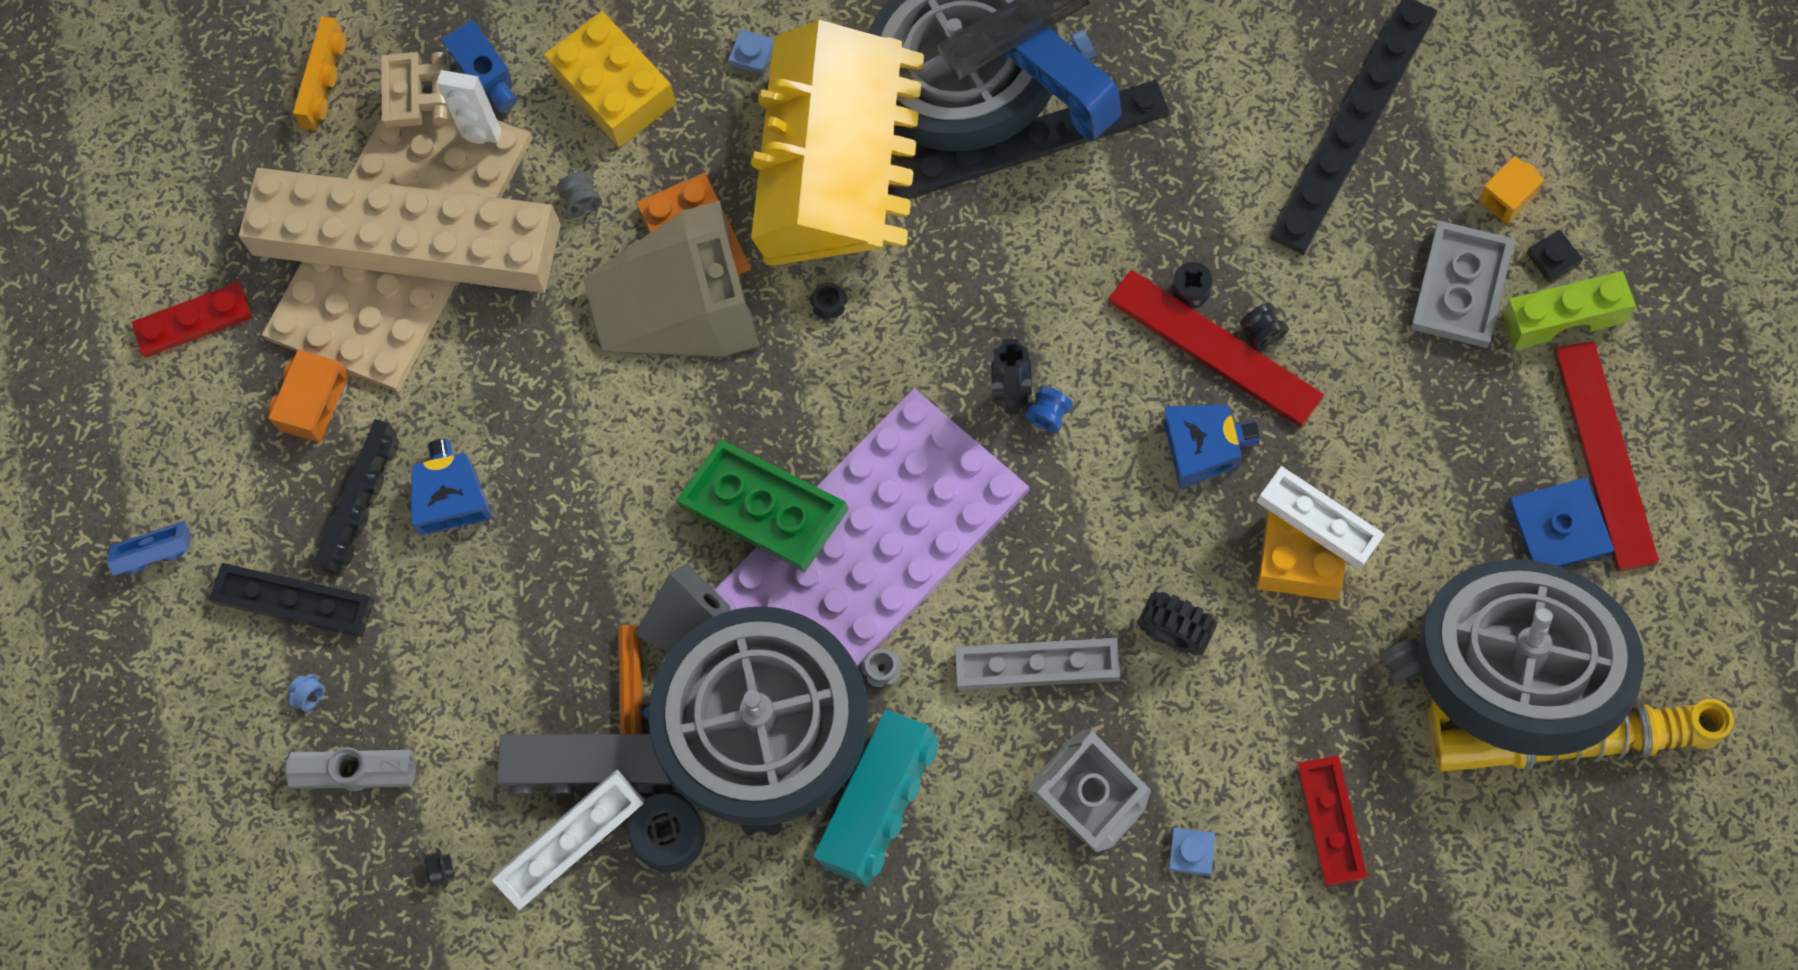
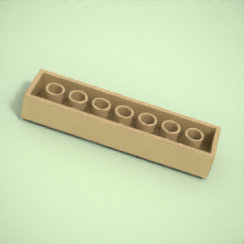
(400, 230)

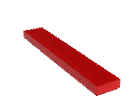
(1216, 348)
(1606, 456)

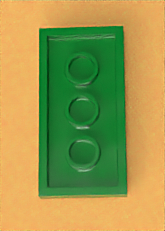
(763, 505)

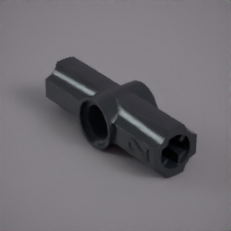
(1011, 376)

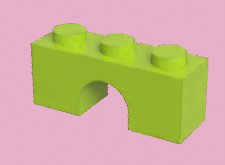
(1590, 302)

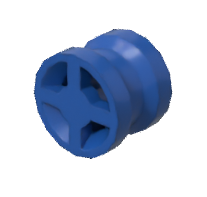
(1048, 409)

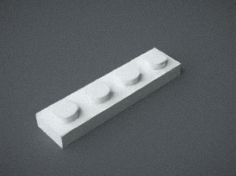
(568, 839)

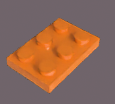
(684, 196)

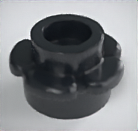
(824, 292)
(438, 868)

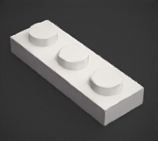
(469, 107)
(1320, 518)

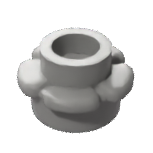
(881, 657)

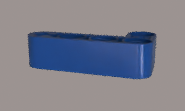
(1072, 79)

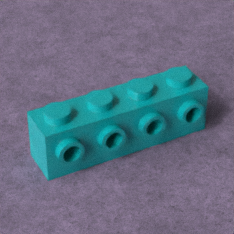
(877, 798)

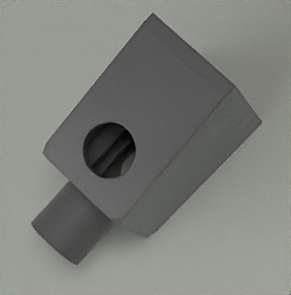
(680, 607)

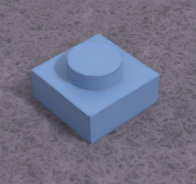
(751, 52)
(1192, 851)

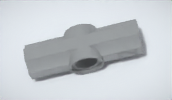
(326, 769)

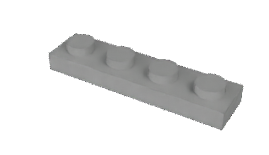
(1037, 664)

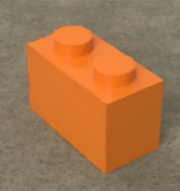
(308, 395)

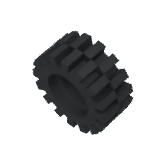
(1177, 623)

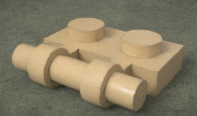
(402, 89)

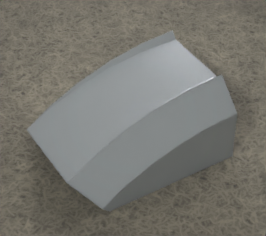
(1091, 791)

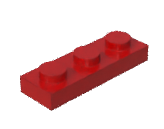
(191, 319)
(1331, 821)

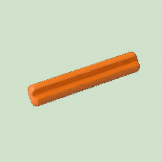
(630, 680)

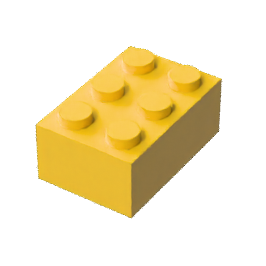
(610, 78)

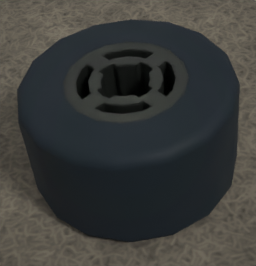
(667, 847)

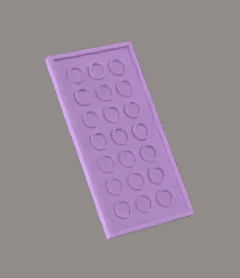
(916, 509)

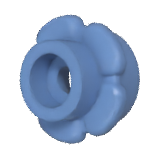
(1082, 44)
(301, 689)

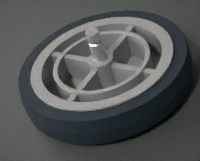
(967, 111)
(1530, 657)
(758, 715)

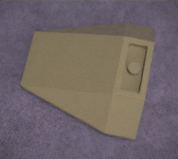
(674, 292)

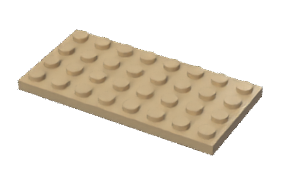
(381, 318)

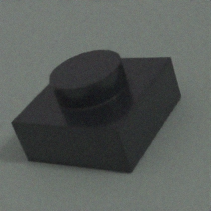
(1554, 255)

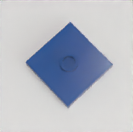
(1561, 524)

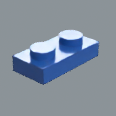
(139, 551)

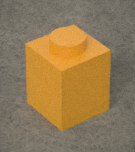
(1511, 189)

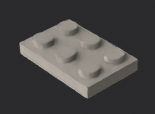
(1462, 284)

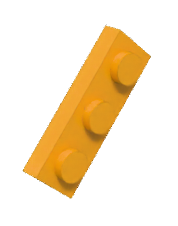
(319, 74)

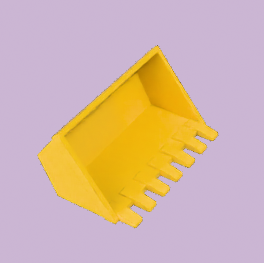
(832, 144)

